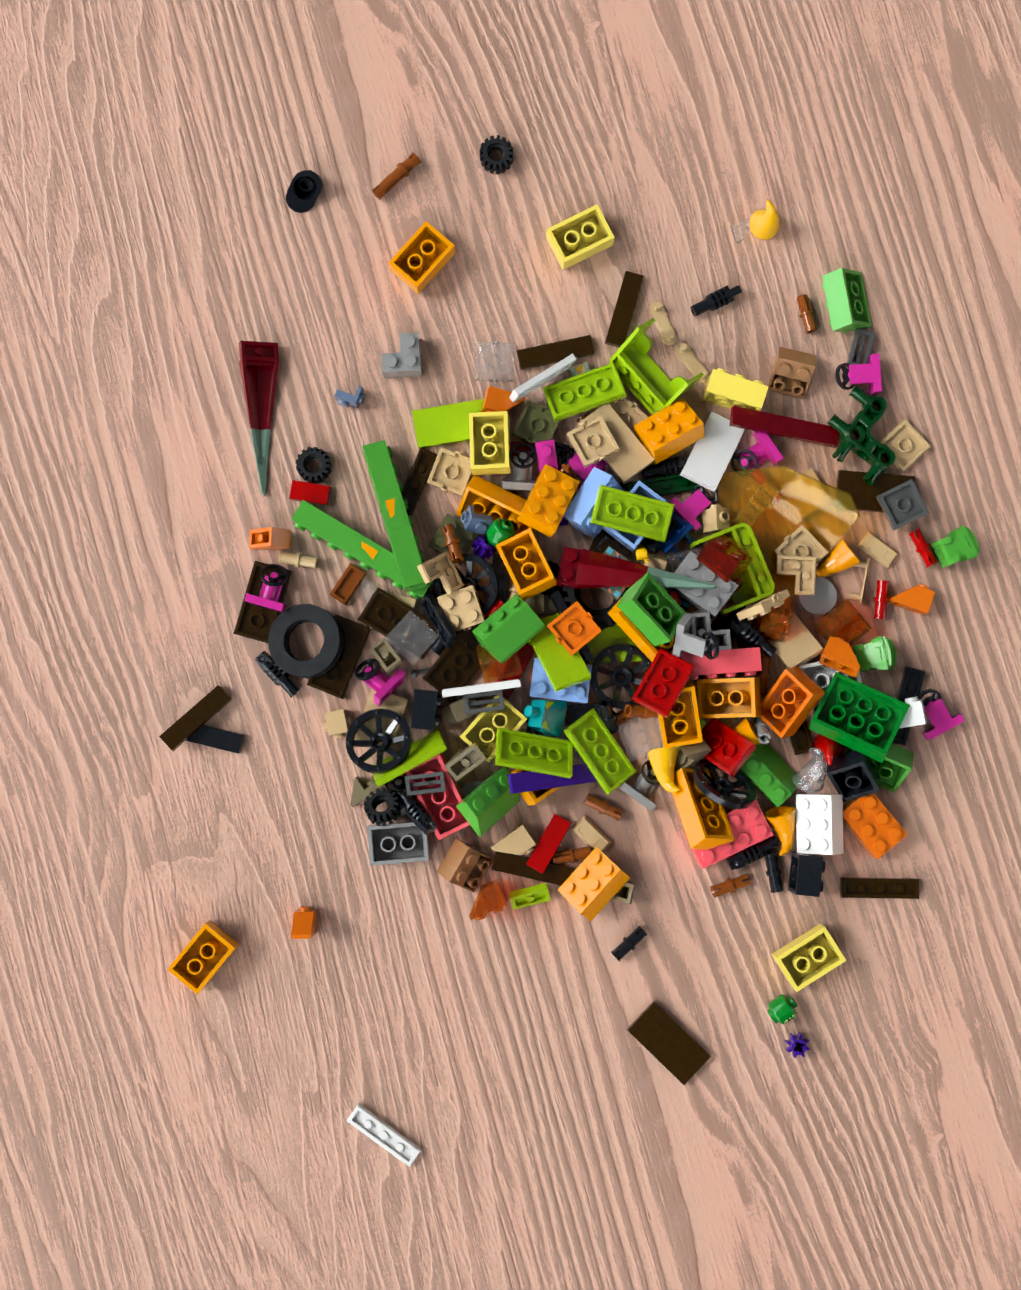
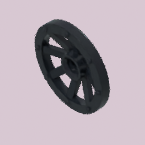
(488, 569)
(609, 651)
(376, 738)
(721, 789)

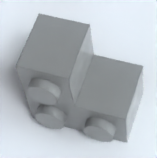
(407, 361)
(701, 624)

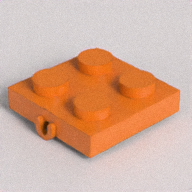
(574, 628)

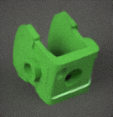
(958, 546)
(877, 654)

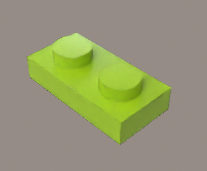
(529, 896)

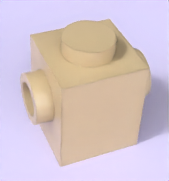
(715, 519)
(337, 723)

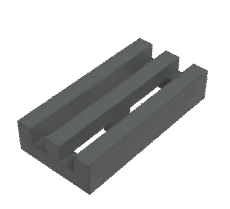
(853, 346)
(483, 694)
(442, 781)

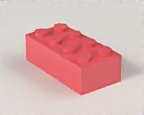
(727, 663)
(440, 804)
(748, 828)

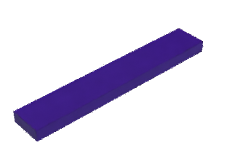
(534, 781)

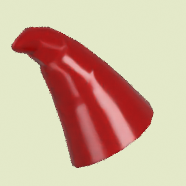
(829, 747)

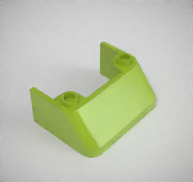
(644, 376)
(756, 578)

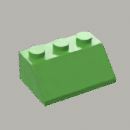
(846, 300)
(651, 610)
(508, 629)
(894, 767)
(769, 774)
(488, 802)

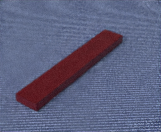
(783, 426)

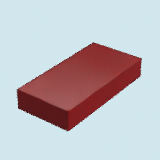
(309, 492)

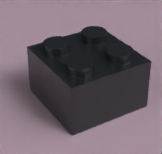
(426, 709)
(853, 775)
(806, 874)

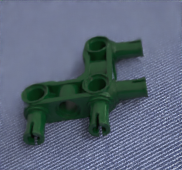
(865, 445)

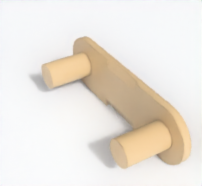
(663, 323)
(691, 361)
(859, 597)

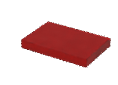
(663, 683)
(728, 747)

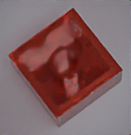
(724, 558)

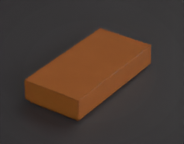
(348, 584)

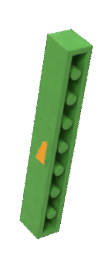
(394, 514)
(352, 544)

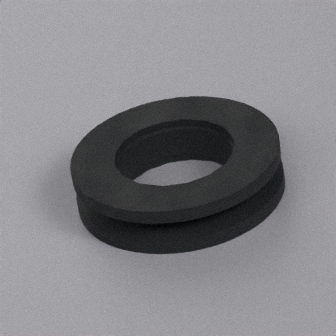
(282, 629)

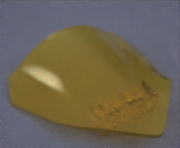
(778, 502)

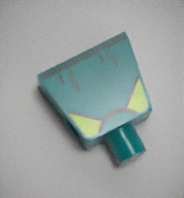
(547, 716)

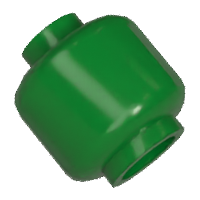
(500, 531)
(782, 1009)

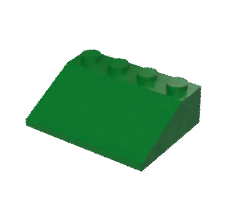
(859, 717)

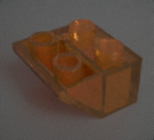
(843, 622)
(775, 623)
(494, 670)
(489, 898)

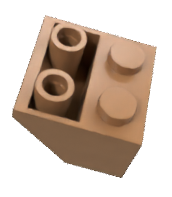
(791, 372)
(464, 865)

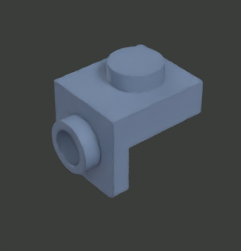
(346, 399)
(475, 522)

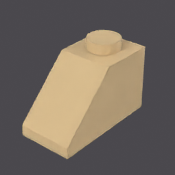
(515, 842)

